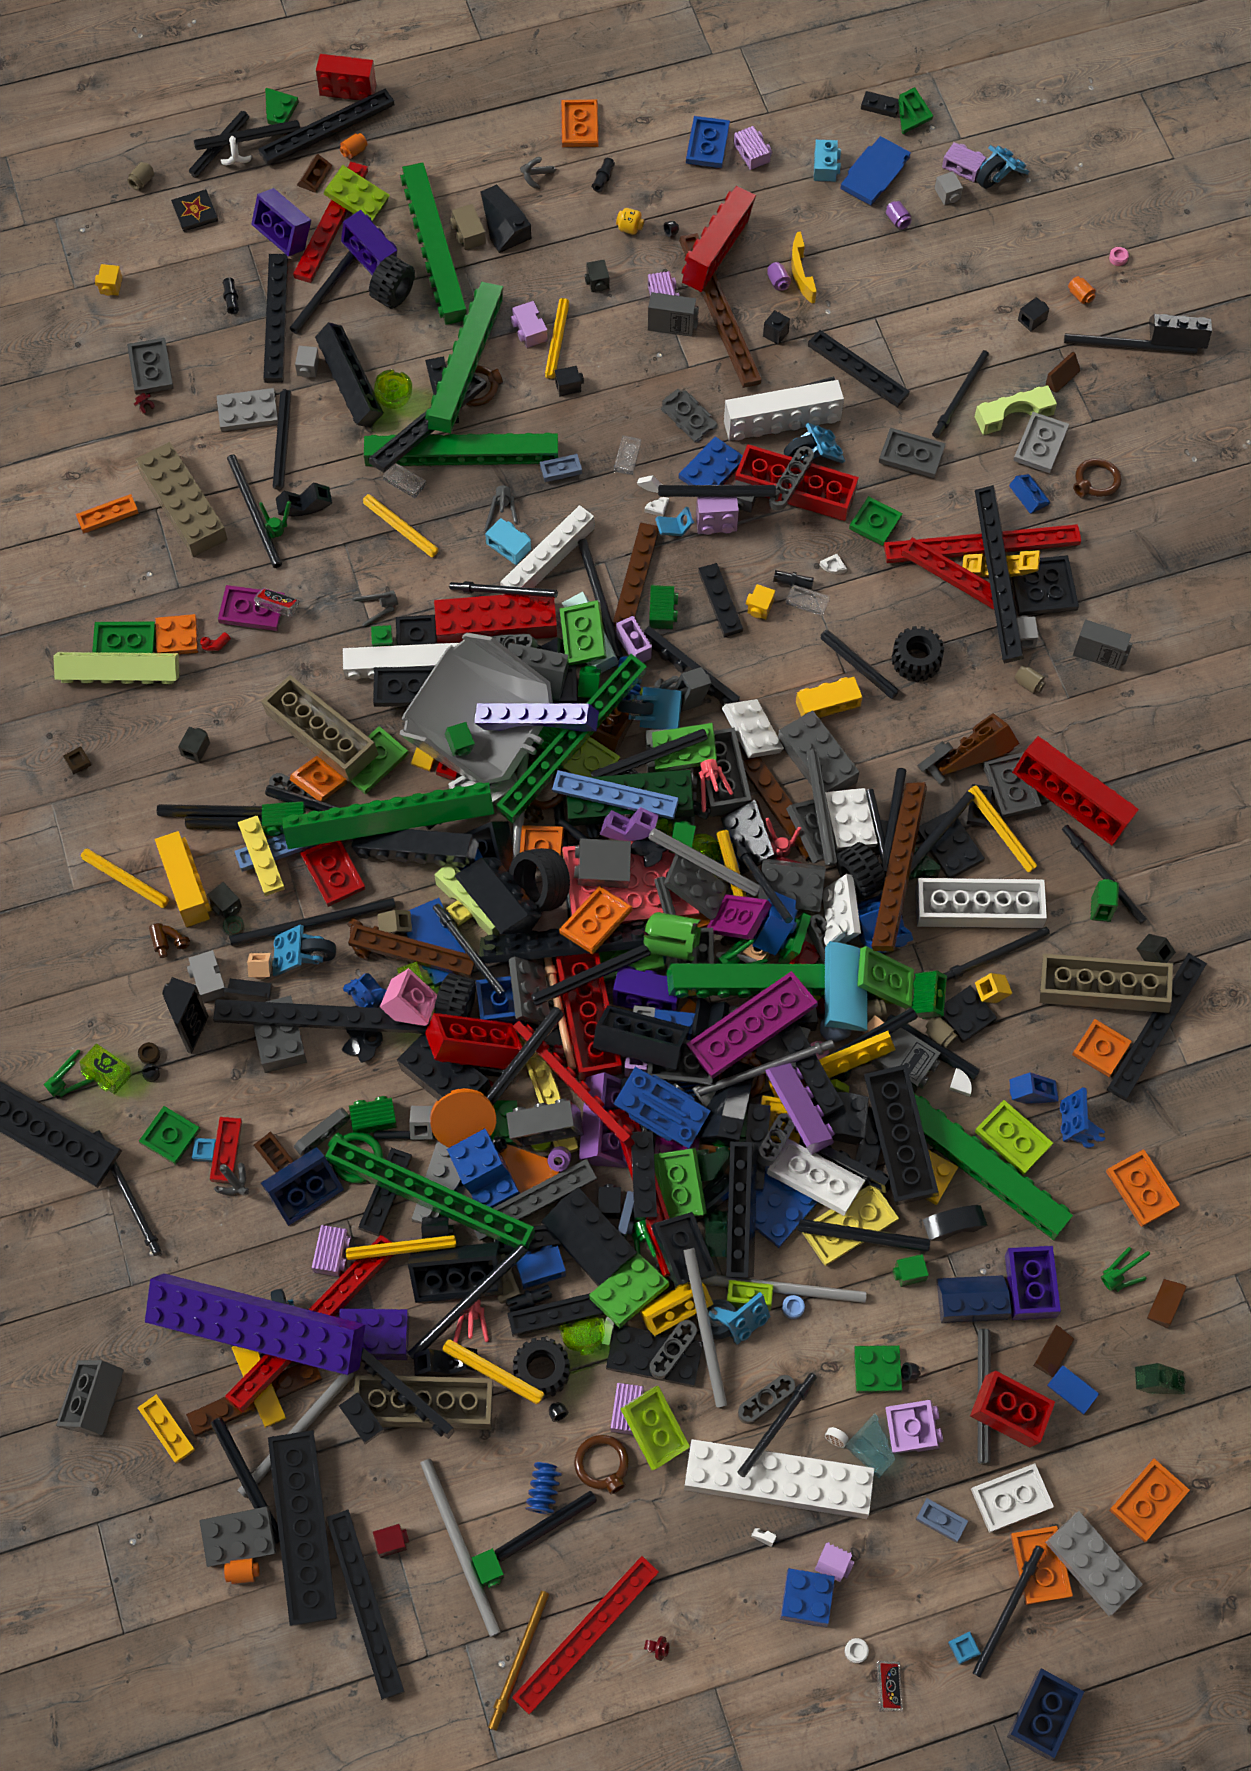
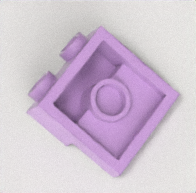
(914, 1427)

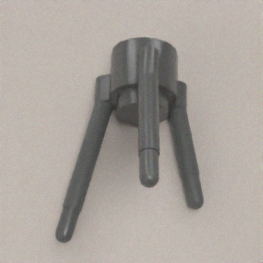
(502, 498)
(386, 600)

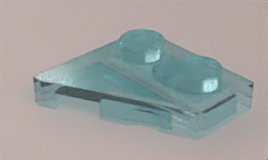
(871, 1447)

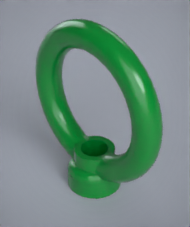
(353, 1137)

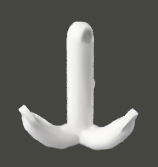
(235, 157)

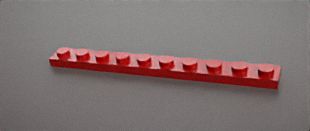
(973, 543)
(330, 1303)

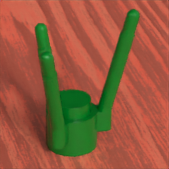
(275, 525)
(731, 957)
(55, 1083)
(641, 1233)
(1113, 1278)

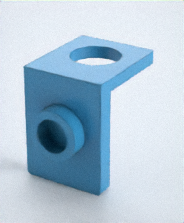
(674, 526)

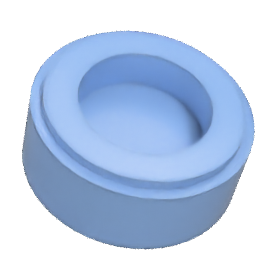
(793, 1307)

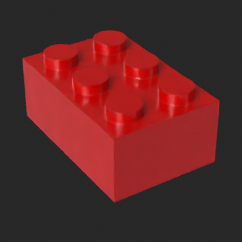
(345, 77)
(1012, 1409)

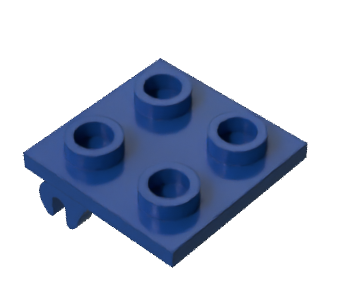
(1075, 1120)

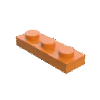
(107, 513)

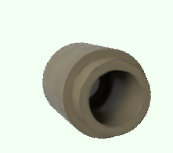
(140, 175)
(1030, 679)
(875, 1007)
(940, 1032)

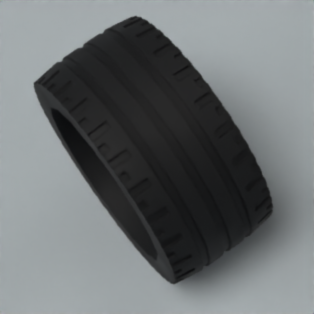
(554, 877)

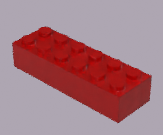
(717, 238)
(820, 490)
(495, 616)
(1075, 790)
(583, 1011)

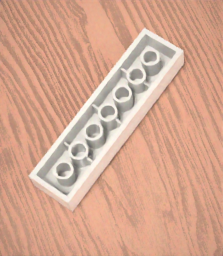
(780, 1479)

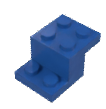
(868, 915)
(483, 1170)

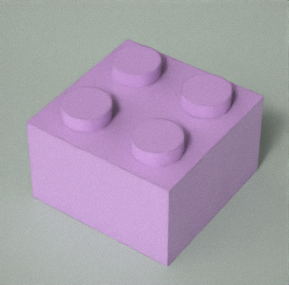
(716, 514)

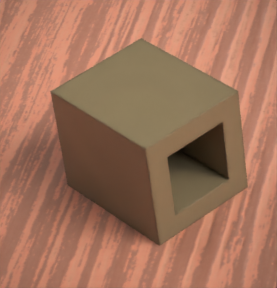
(395, 922)

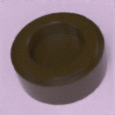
(148, 1053)

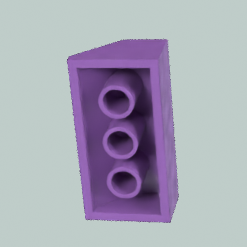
(800, 1107)
(599, 1142)

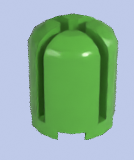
(672, 935)

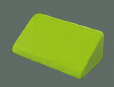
(742, 1292)

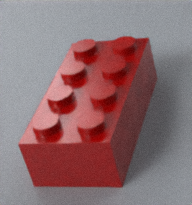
(472, 1041)

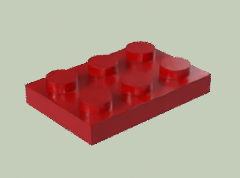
(332, 872)

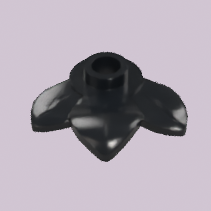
(650, 850)
(360, 1044)

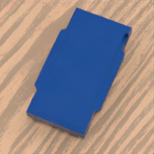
(875, 170)
(428, 929)
(661, 1107)

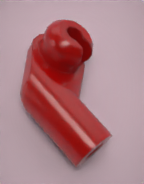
(215, 645)

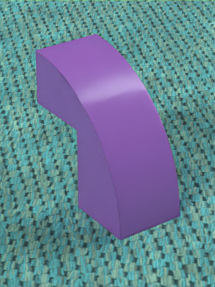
(625, 829)

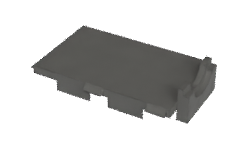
(688, 414)

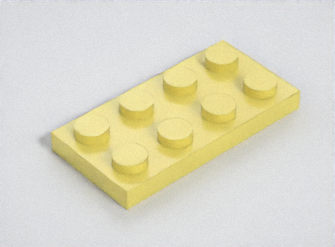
(867, 1211)

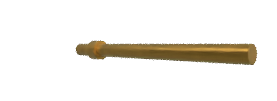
(501, 1705)

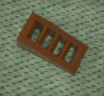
(276, 1143)

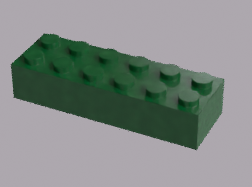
(670, 783)

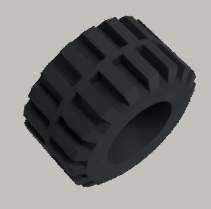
(391, 281)
(915, 667)
(864, 867)
(456, 996)
(546, 1349)

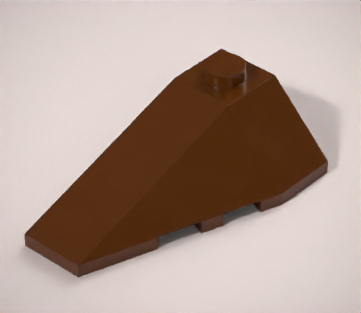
(989, 740)

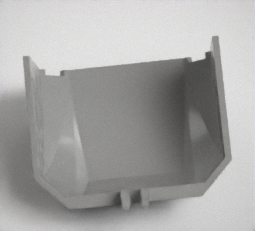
(467, 675)

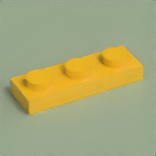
(166, 1429)

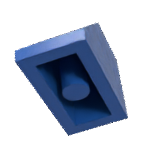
(1033, 1089)

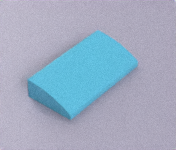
(843, 998)

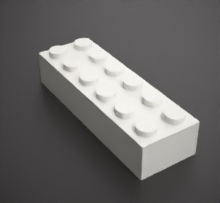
(783, 410)
(980, 903)

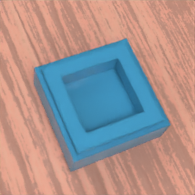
(203, 1149)
(964, 1647)

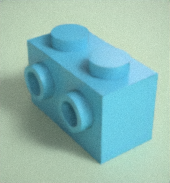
(825, 160)
(508, 541)

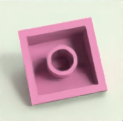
(409, 999)

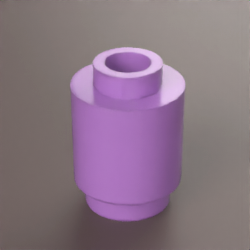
(898, 214)
(778, 276)
(561, 1152)

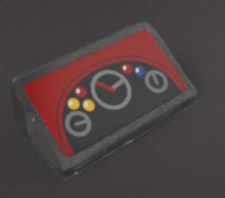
(276, 602)
(889, 1686)

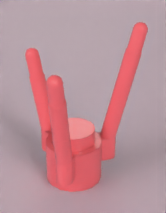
(710, 771)
(782, 844)
(470, 1315)

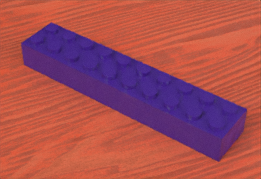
(255, 1323)

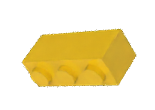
(829, 698)
(671, 1309)

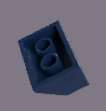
(302, 1186)
(973, 1299)

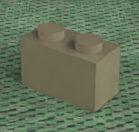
(468, 227)

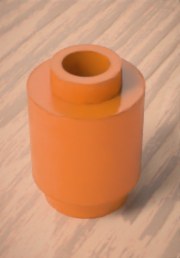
(353, 145)
(1082, 290)
(241, 1571)

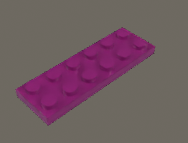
(752, 1024)

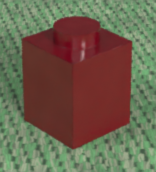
(390, 1540)

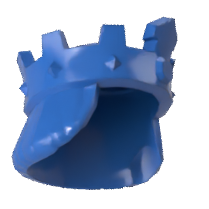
(365, 991)

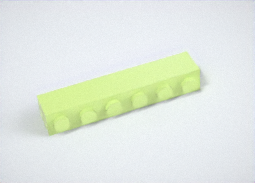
(116, 666)

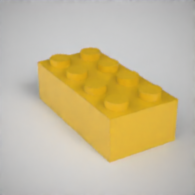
(183, 878)

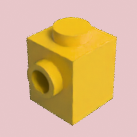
(109, 279)
(760, 601)
(993, 988)

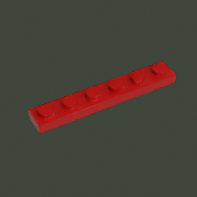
(949, 571)

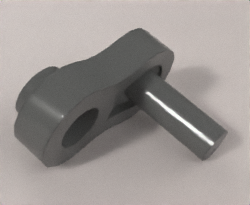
(940, 750)

